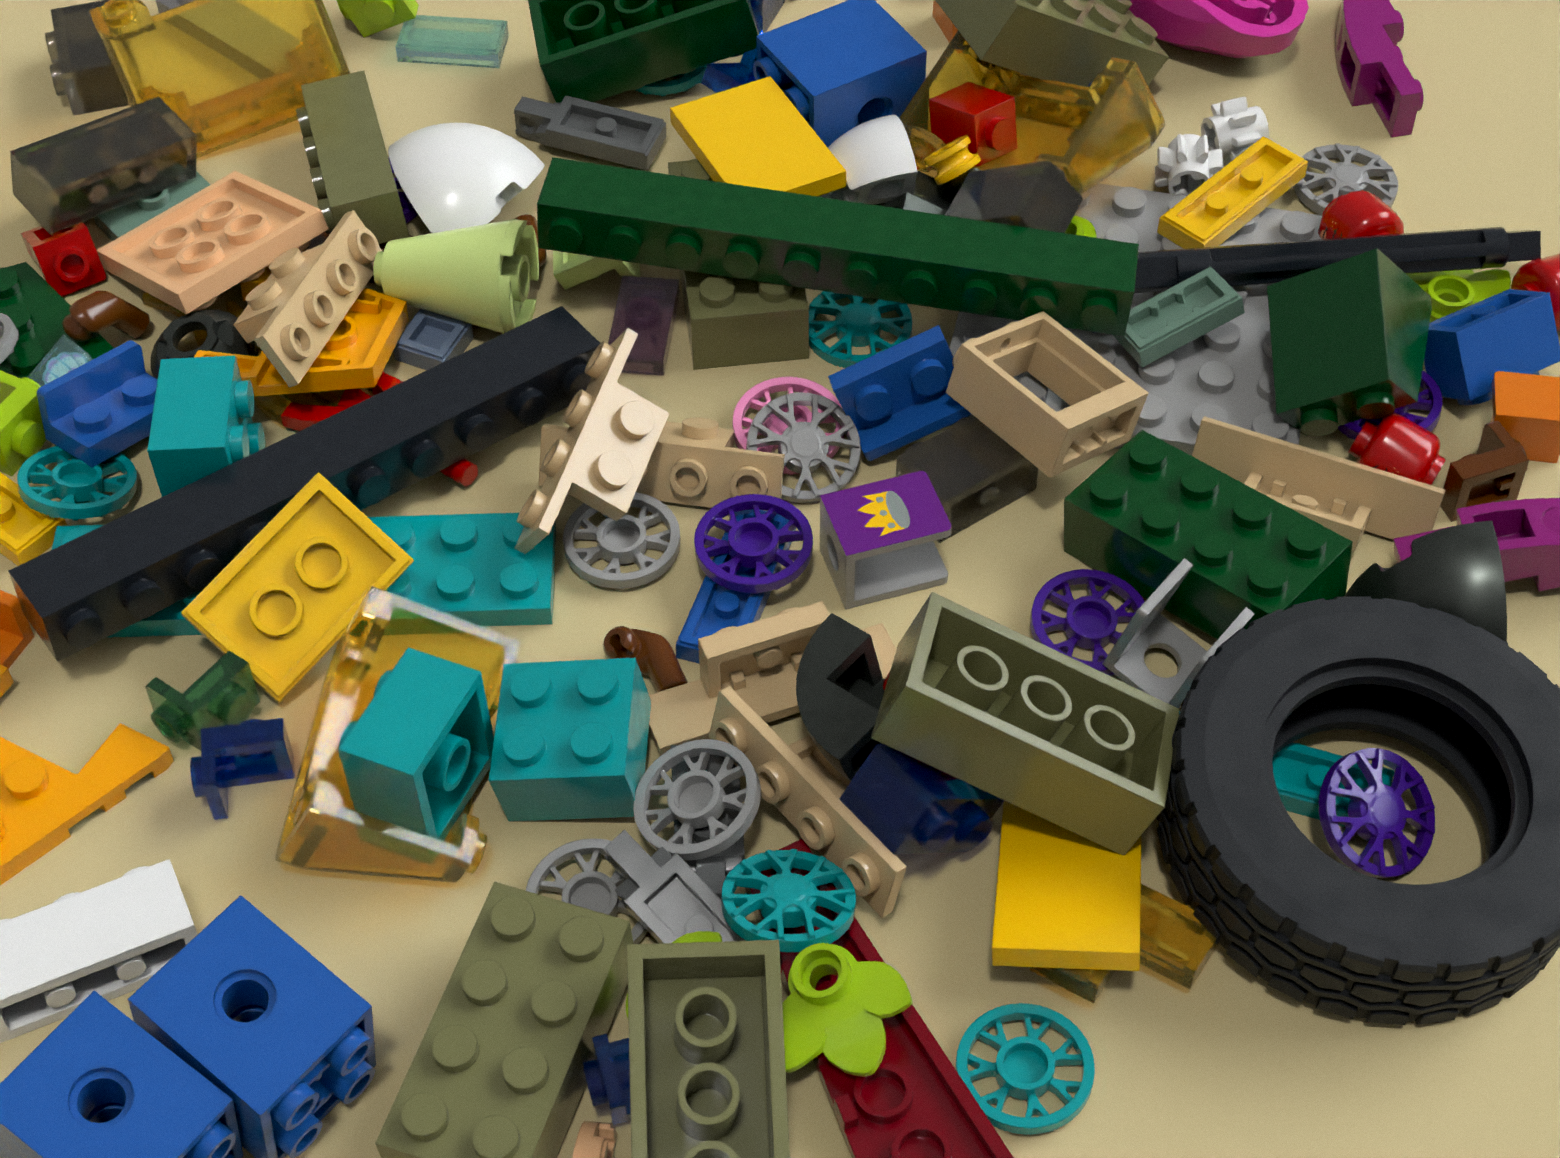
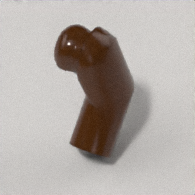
(101, 311)

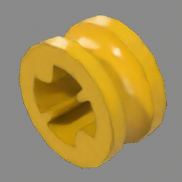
(952, 160)

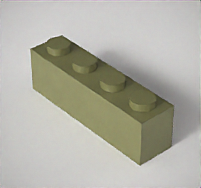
(350, 156)

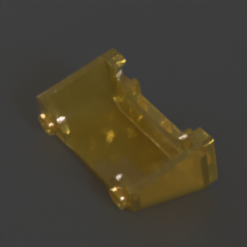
(221, 62)
(1072, 125)
(321, 820)

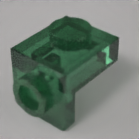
(216, 699)

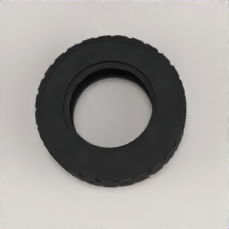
(1294, 910)

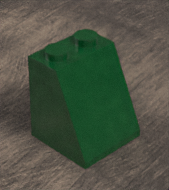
(1347, 342)

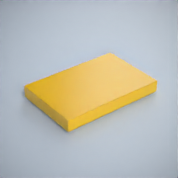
(757, 141)
(297, 586)
(1064, 898)

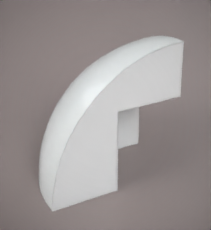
(876, 162)
(461, 173)

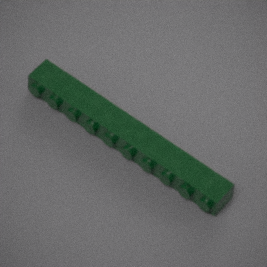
(836, 246)

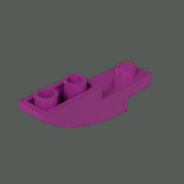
(1373, 64)
(1525, 535)

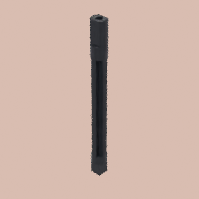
(1283, 260)

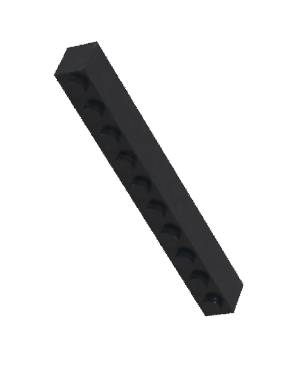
(364, 452)

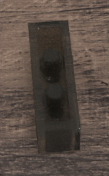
(103, 164)

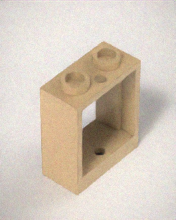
(1100, 396)

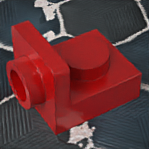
(65, 257)

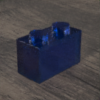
(918, 806)

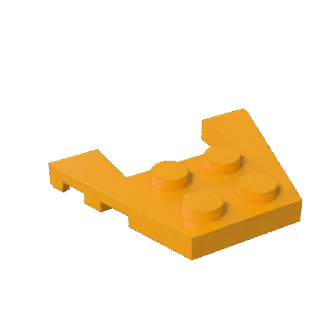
(349, 359)
(46, 800)

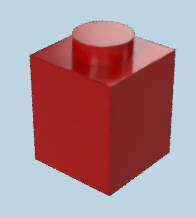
(977, 112)

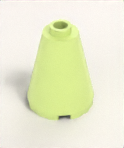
(465, 273)

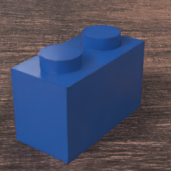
(1500, 333)

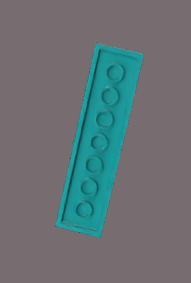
(459, 568)

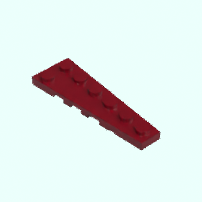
(916, 1096)

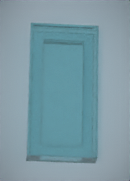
(453, 41)

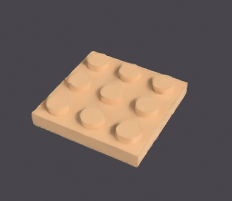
(212, 241)

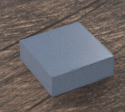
(432, 340)

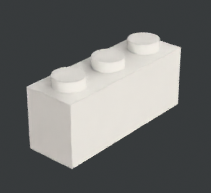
(87, 943)

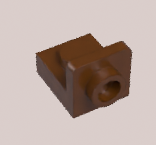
(1488, 475)

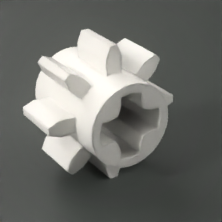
(1234, 127)
(1186, 163)

